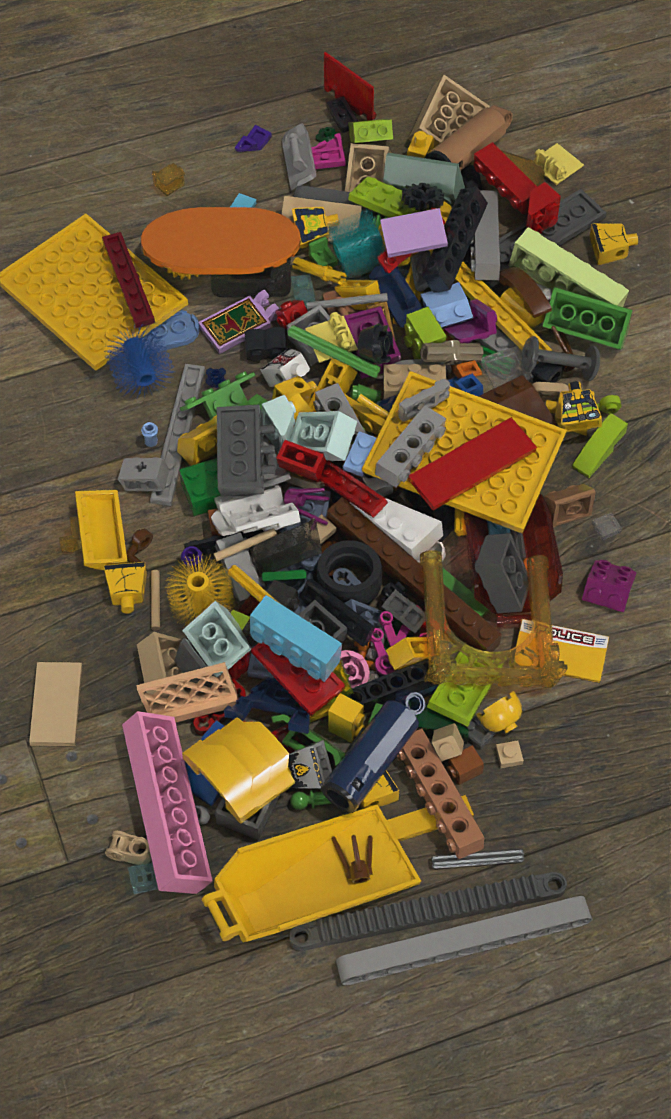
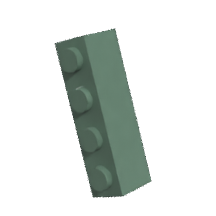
(406, 170)

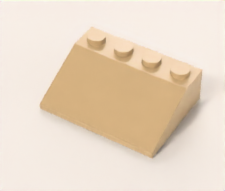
(446, 110)

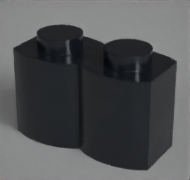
(264, 343)

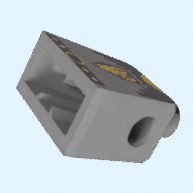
(309, 766)

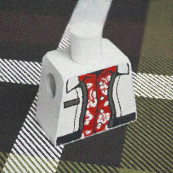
(286, 366)

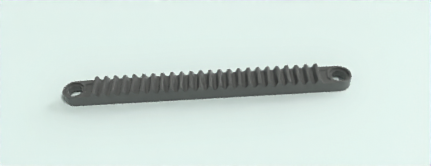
(428, 910)

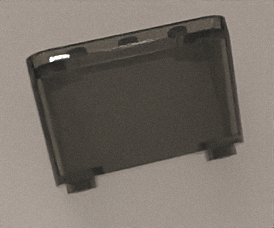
(272, 280)

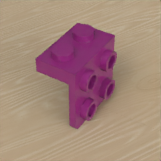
(479, 327)
(609, 585)

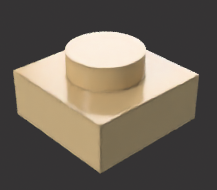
(509, 754)

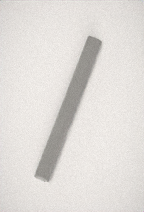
(348, 301)

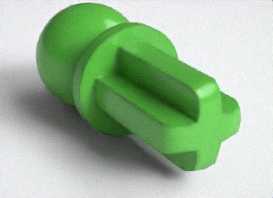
(300, 800)

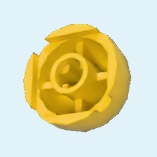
(502, 714)

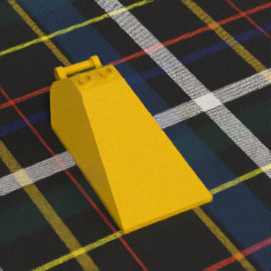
(302, 877)

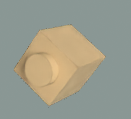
(447, 742)

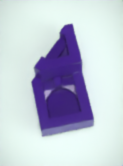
(254, 141)

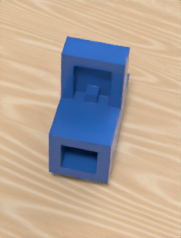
(468, 384)

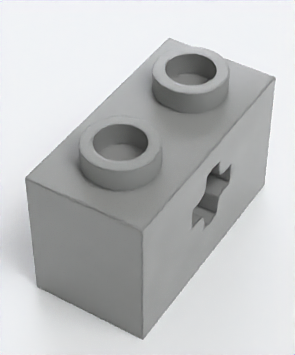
(143, 474)

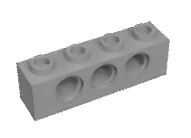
(412, 436)

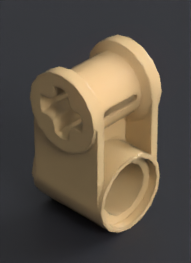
(125, 846)

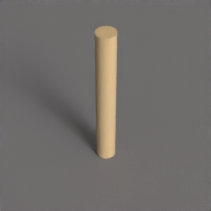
(245, 544)
(155, 600)

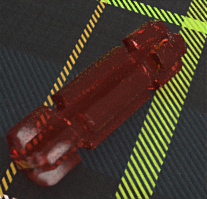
(249, 605)

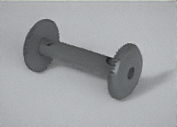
(589, 363)

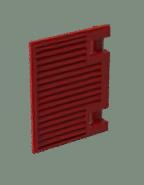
(348, 84)

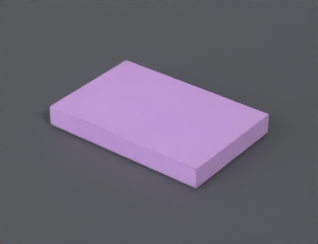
(414, 232)

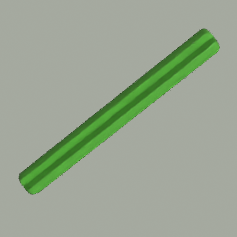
(334, 351)

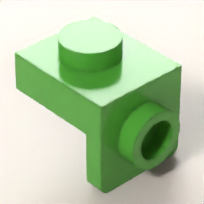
(321, 254)

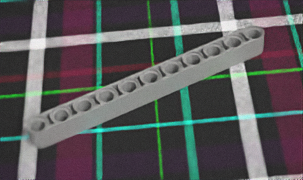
(463, 940)

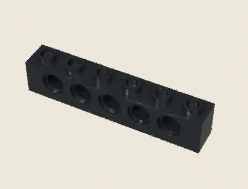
(459, 231)

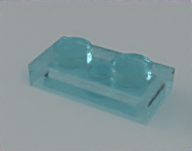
(303, 288)

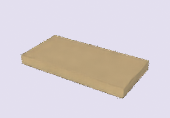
(343, 210)
(55, 704)

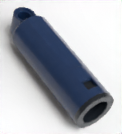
(373, 752)

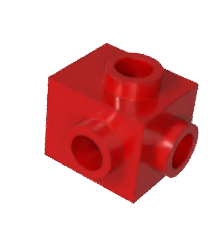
(289, 312)

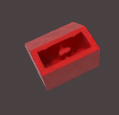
(543, 208)

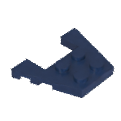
(271, 697)

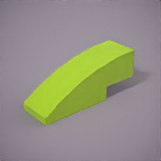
(600, 445)

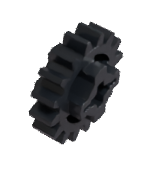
(422, 196)

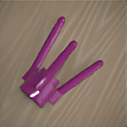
(298, 498)

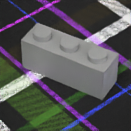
(243, 561)

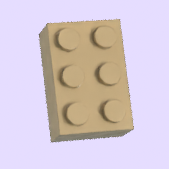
(396, 374)

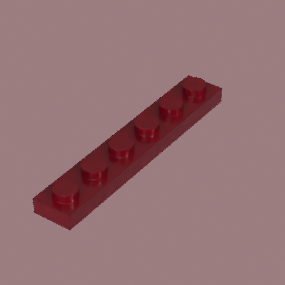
(128, 280)

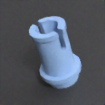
(150, 432)

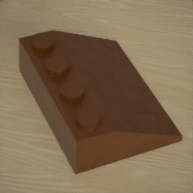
(521, 397)

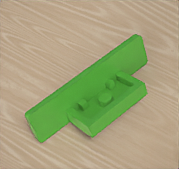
(226, 395)

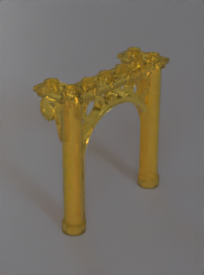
(445, 669)

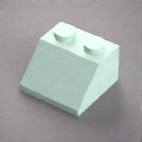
(281, 415)

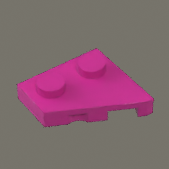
(329, 153)

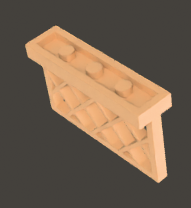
(190, 704)

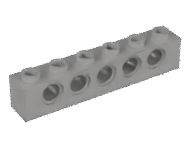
(334, 398)

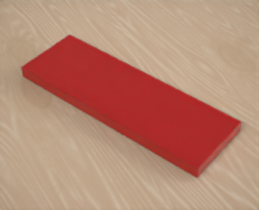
(472, 463)

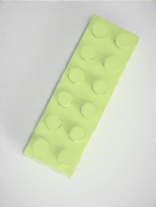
(557, 268)

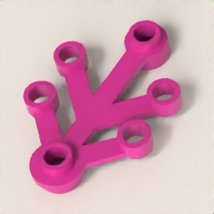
(392, 639)

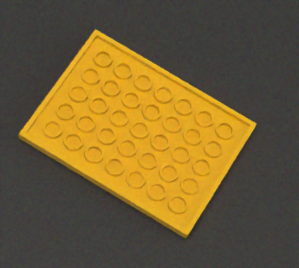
(77, 294)
(501, 499)

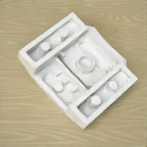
(254, 512)

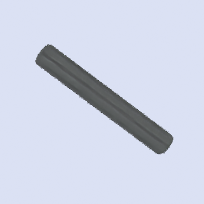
(478, 858)

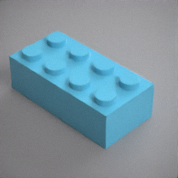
(295, 638)

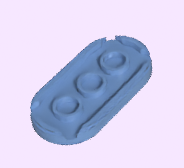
(176, 331)

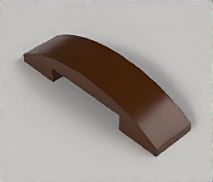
(526, 288)

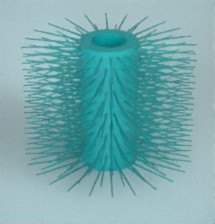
(357, 244)

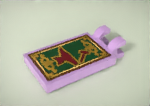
(227, 326)

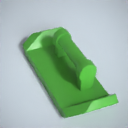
(289, 740)

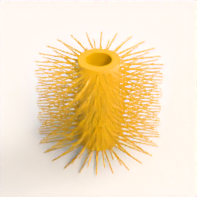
(198, 590)

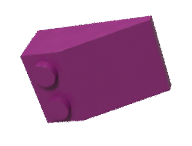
(365, 319)

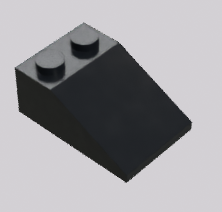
(414, 501)

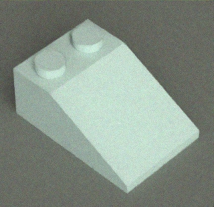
(325, 433)
(217, 637)

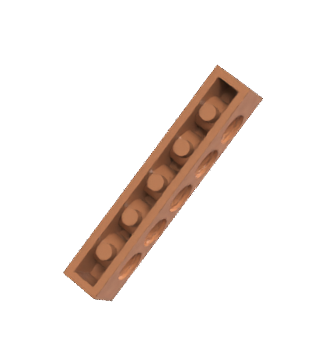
(460, 843)

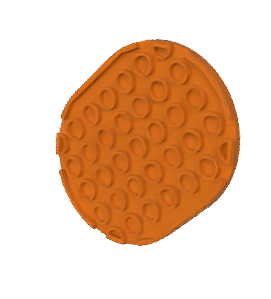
(220, 240)

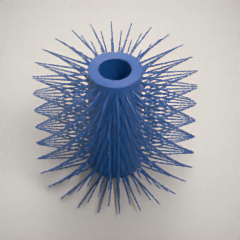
(139, 361)

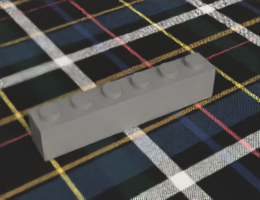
(486, 242)

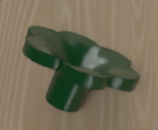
(326, 134)

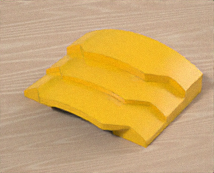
(242, 765)

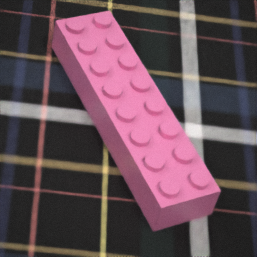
(166, 803)

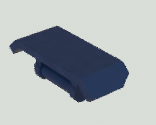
(400, 296)

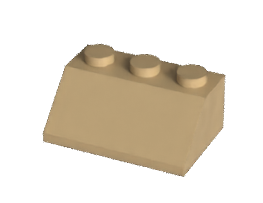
(157, 659)

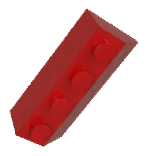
(504, 176)

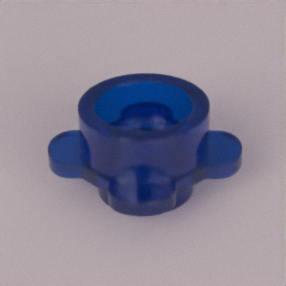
(214, 381)

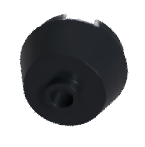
(375, 343)

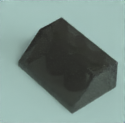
(287, 547)

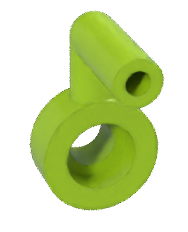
(609, 404)

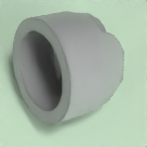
(203, 814)

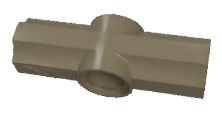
(451, 352)

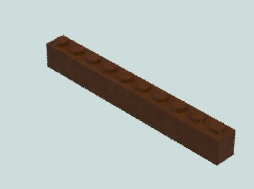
(406, 570)

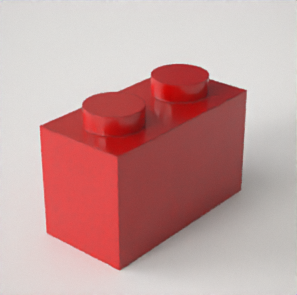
(301, 460)

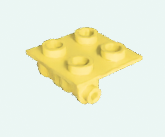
(557, 163)
(334, 331)

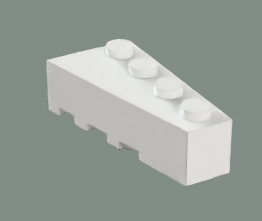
(407, 527)

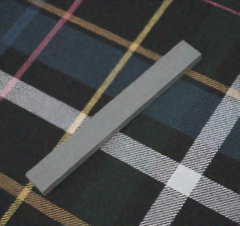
(179, 424)

